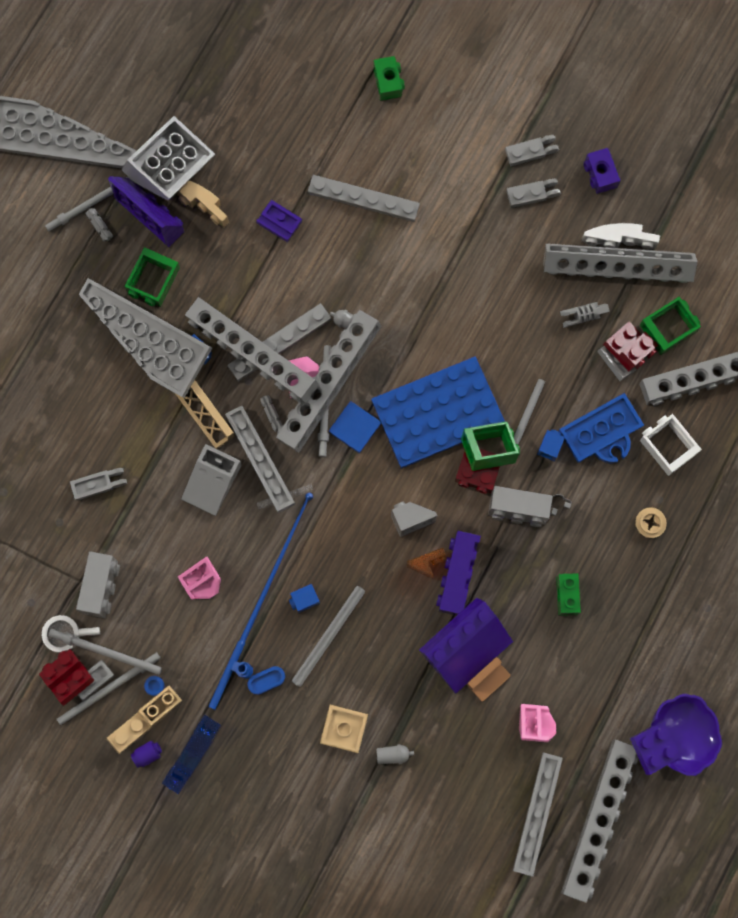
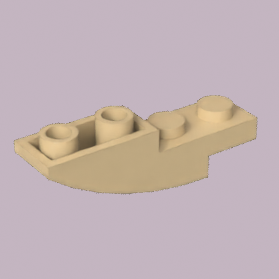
(206, 201)
(144, 720)

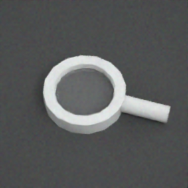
(64, 624)

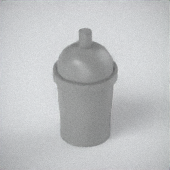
(342, 319)
(393, 754)

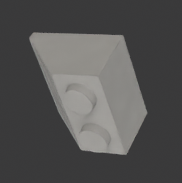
(411, 517)

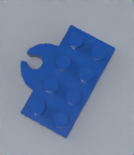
(603, 430)

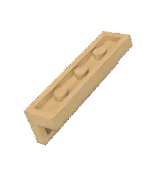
(212, 412)

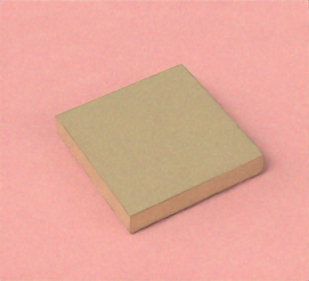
(344, 729)

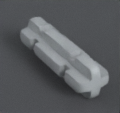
(99, 224)
(271, 412)

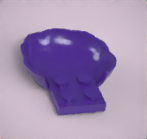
(680, 736)

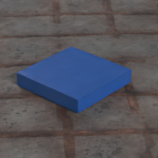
(354, 427)

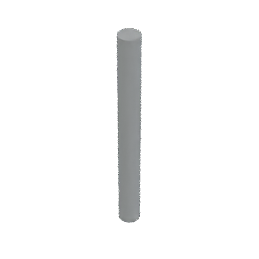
(528, 411)

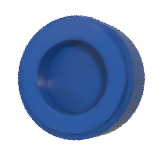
(154, 685)

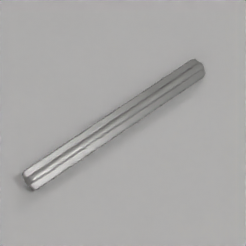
(328, 636)

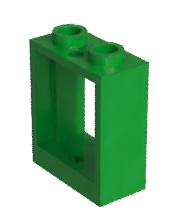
(159, 260)
(683, 310)
(502, 430)

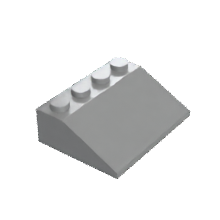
(168, 159)

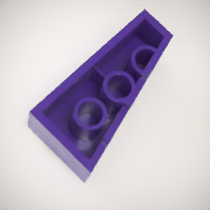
(459, 573)

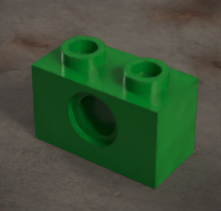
(388, 88)
(568, 594)

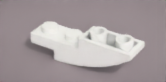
(613, 234)

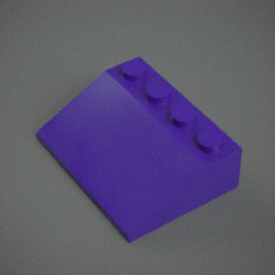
(146, 209)
(466, 644)

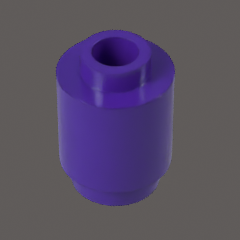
(146, 754)

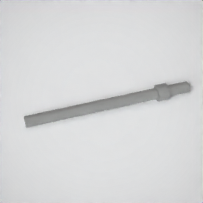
(63, 218)
(323, 436)
(68, 638)
(106, 690)

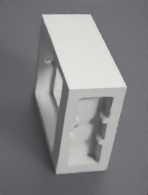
(693, 448)

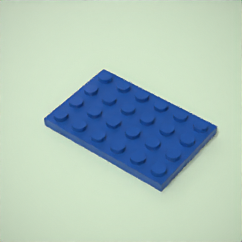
(435, 410)

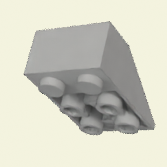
(211, 479)

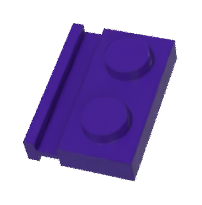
(279, 221)

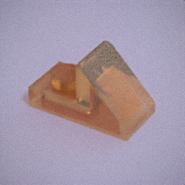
(421, 563)

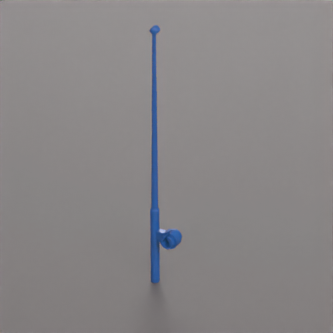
(233, 665)

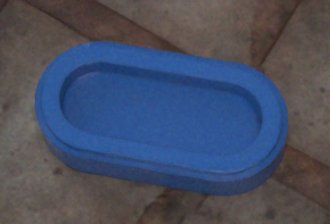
(266, 680)

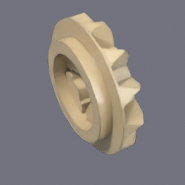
(658, 518)

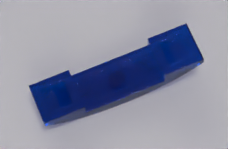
(192, 754)

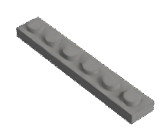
(363, 198)
(285, 338)
(260, 459)
(537, 814)

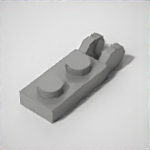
(530, 150)
(531, 192)
(96, 483)

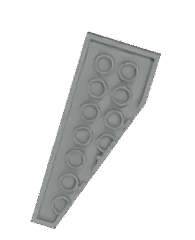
(41, 132)
(158, 347)

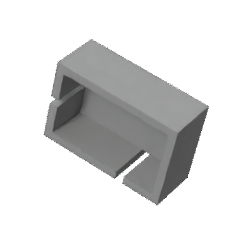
(520, 506)
(98, 585)

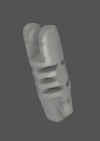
(584, 313)

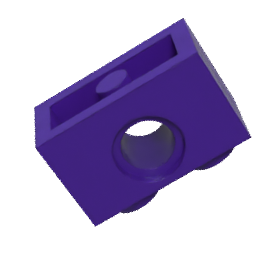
(601, 160)

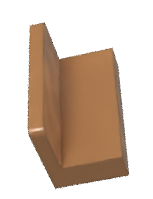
(488, 679)

